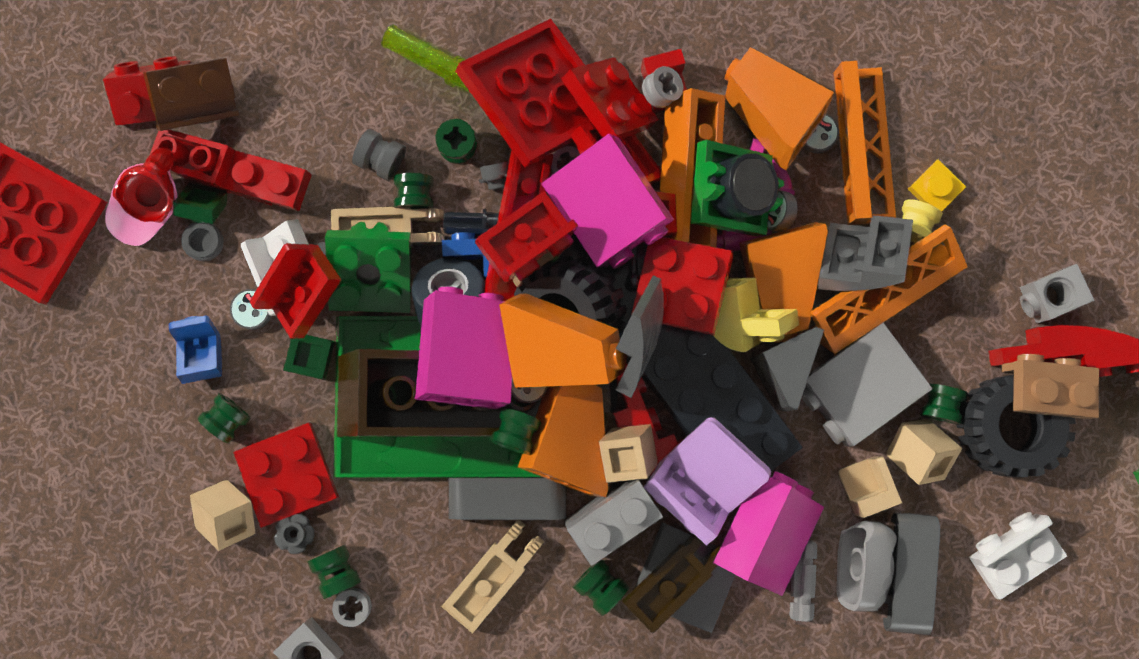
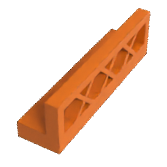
(854, 145)
(878, 305)

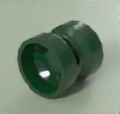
(329, 563)
(594, 580)

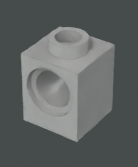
(1070, 290)
(308, 634)

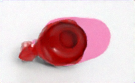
(142, 199)

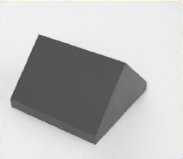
(787, 368)

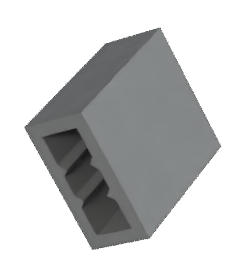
(864, 386)
(612, 520)

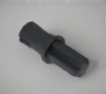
(469, 222)

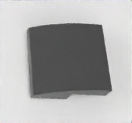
(866, 256)
(641, 335)
(706, 603)

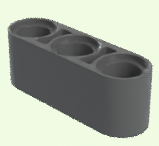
(506, 499)
(915, 574)

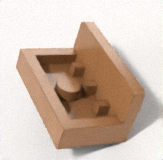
(1055, 387)

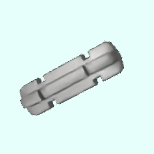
(803, 585)

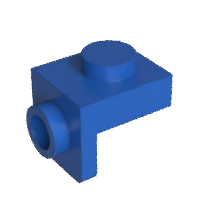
(464, 248)
(196, 349)

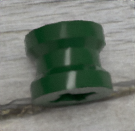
(456, 150)
(414, 190)
(944, 404)
(223, 418)
(516, 431)

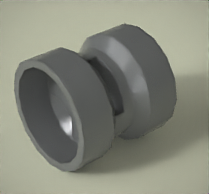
(378, 154)

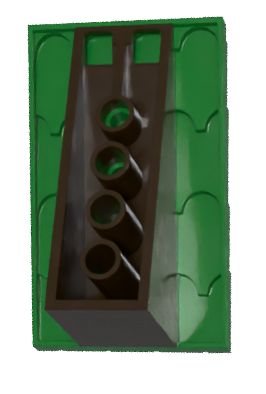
(392, 434)

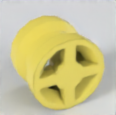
(923, 217)

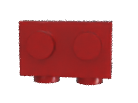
(129, 93)
(526, 237)
(297, 287)

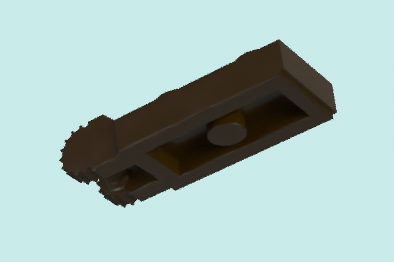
(671, 584)

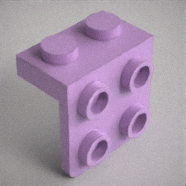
(706, 478)

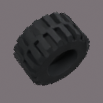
(583, 285)
(987, 445)

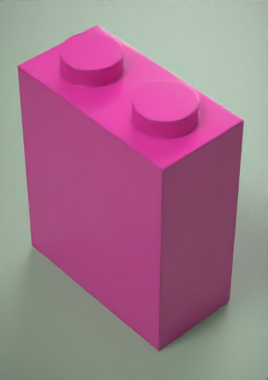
(608, 202)
(463, 350)
(770, 533)

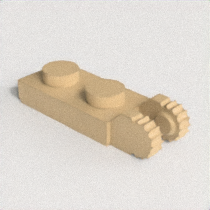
(396, 219)
(489, 580)

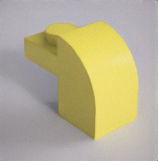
(744, 323)

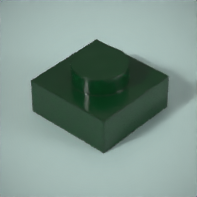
(200, 203)
(309, 356)

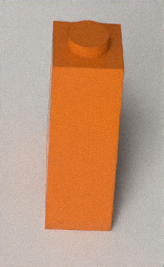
(776, 104)
(787, 269)
(558, 345)
(569, 438)

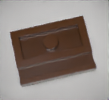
(191, 93)

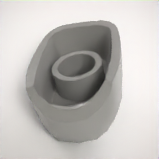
(865, 565)

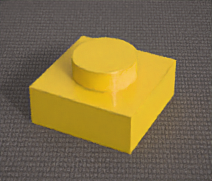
(937, 186)

